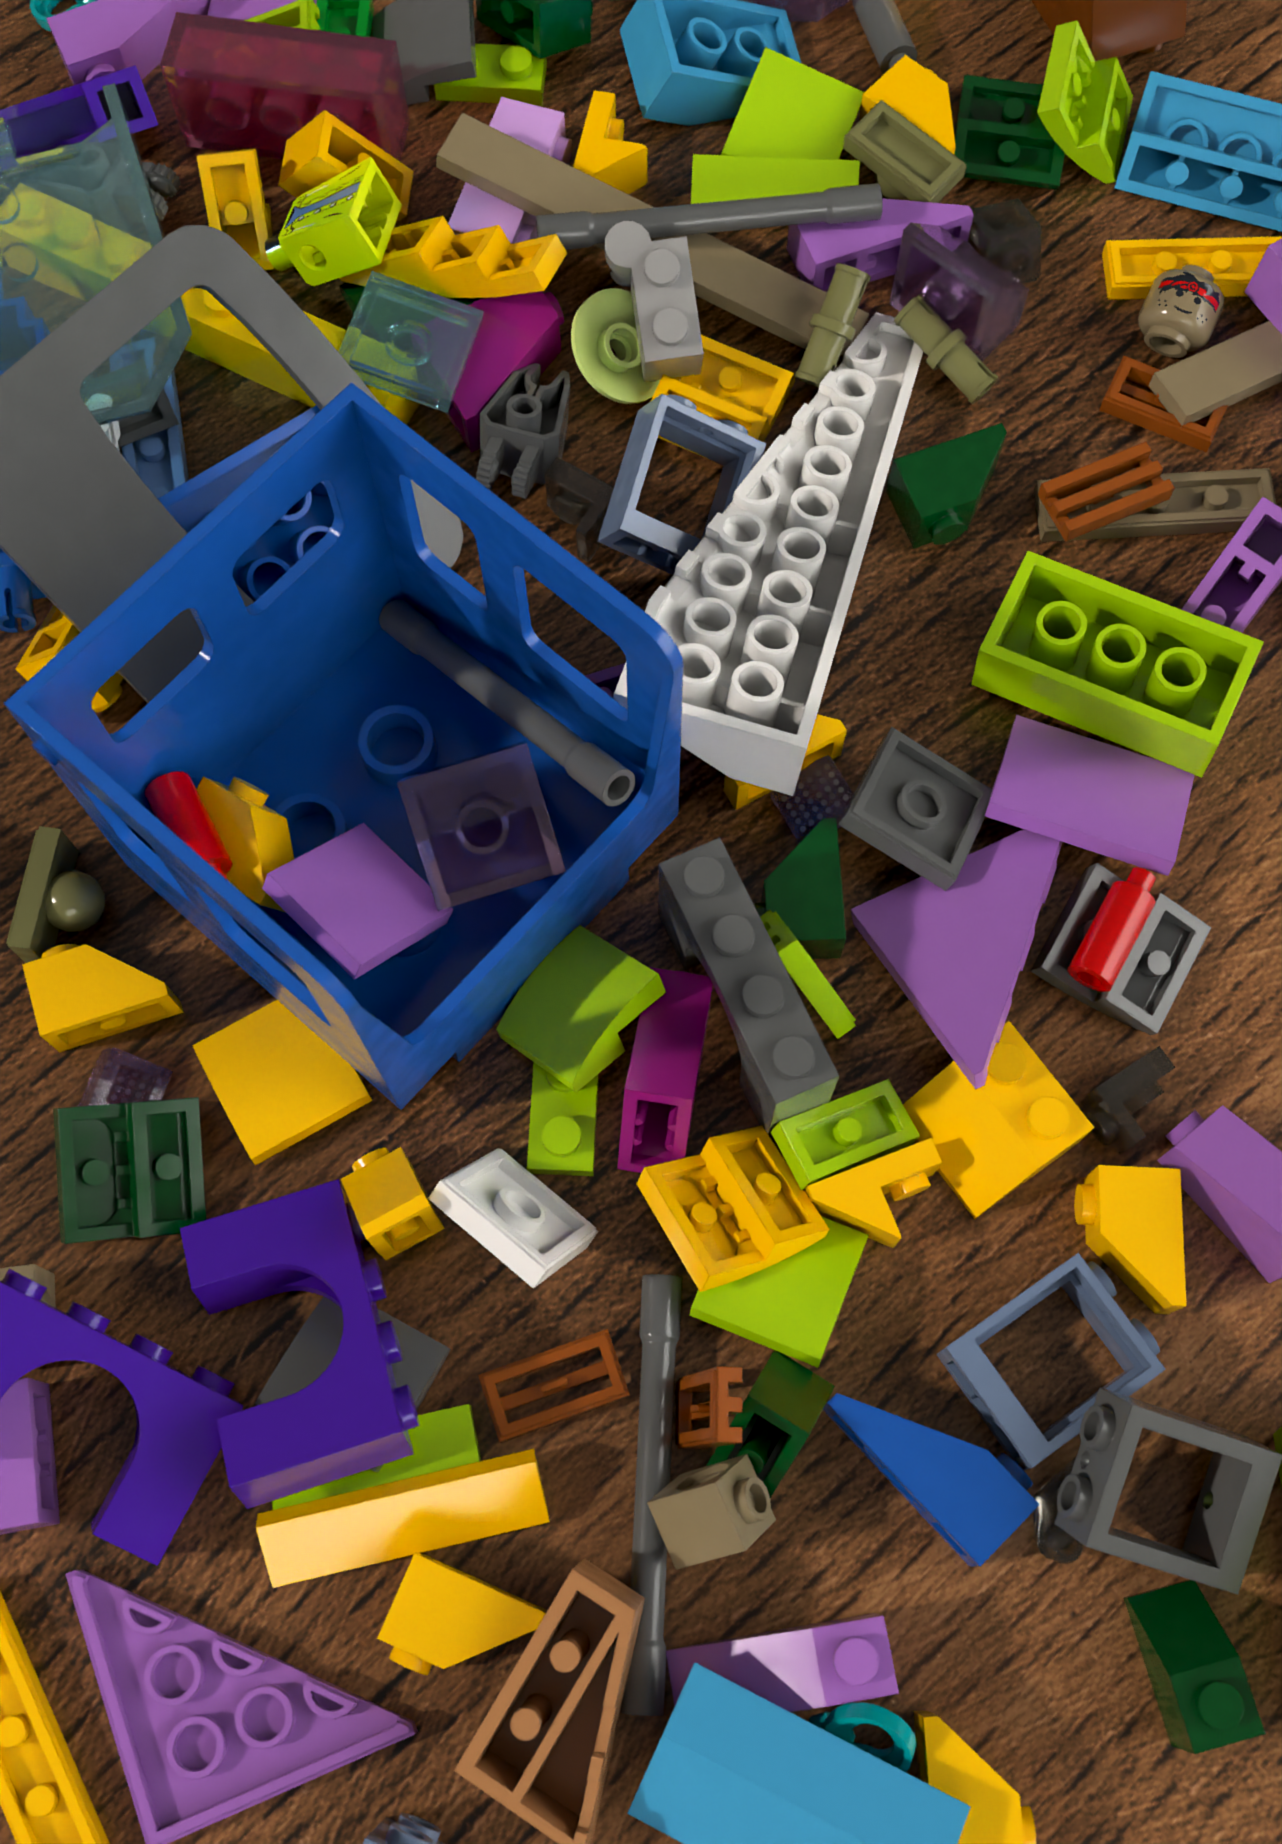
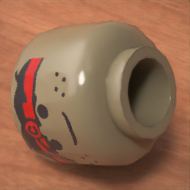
(1180, 311)

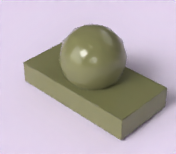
(903, 156)
(53, 896)

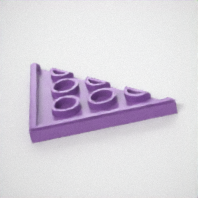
(964, 945)
(209, 1718)

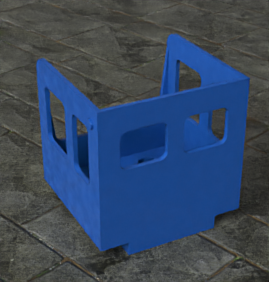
(336, 711)

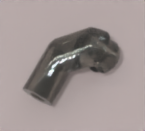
(1049, 1537)

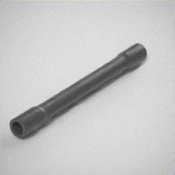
(830, 206)
(582, 760)
(659, 1336)

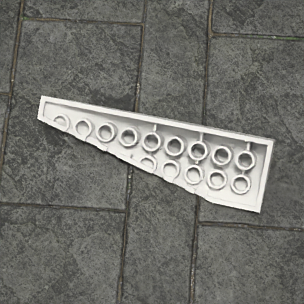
(777, 569)

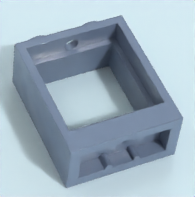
(681, 423)
(995, 1402)

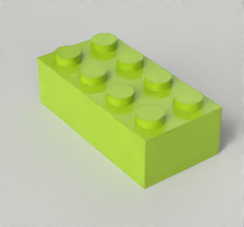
(1115, 663)

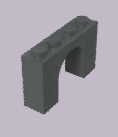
(718, 926)

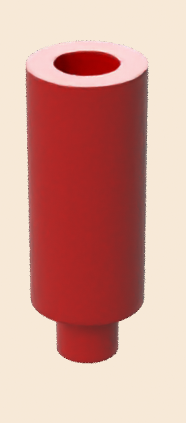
(180, 808)
(1114, 931)

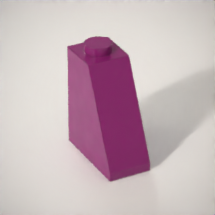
(511, 336)
(664, 1072)

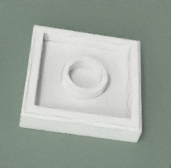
(514, 1216)

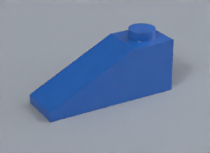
(950, 1482)

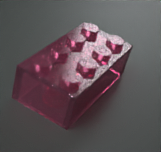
(264, 82)

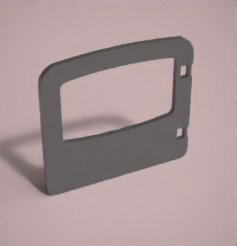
(67, 495)

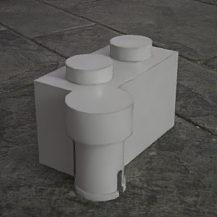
(660, 298)

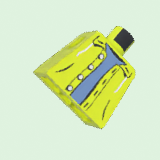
(337, 226)

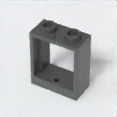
(1226, 1510)

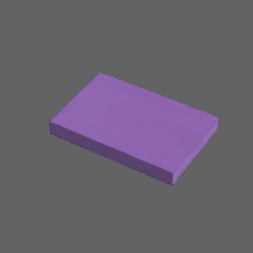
(1091, 795)

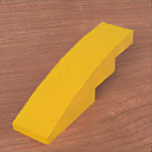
(466, 263)

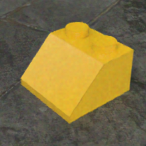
(1000, 1132)

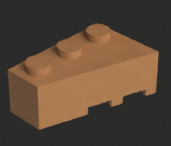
(559, 1711)

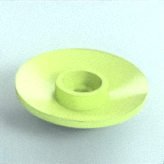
(607, 322)

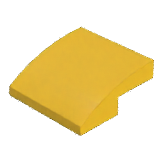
(733, 388)
(278, 1080)
(731, 1208)

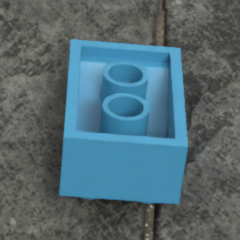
(699, 55)

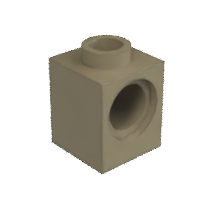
(712, 1512)

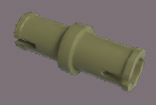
(832, 324)
(946, 349)

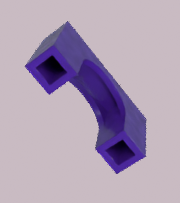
(76, 112)
(354, 1409)
(174, 1412)

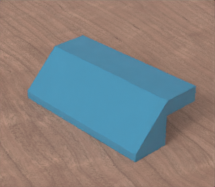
(1206, 151)
(761, 1775)

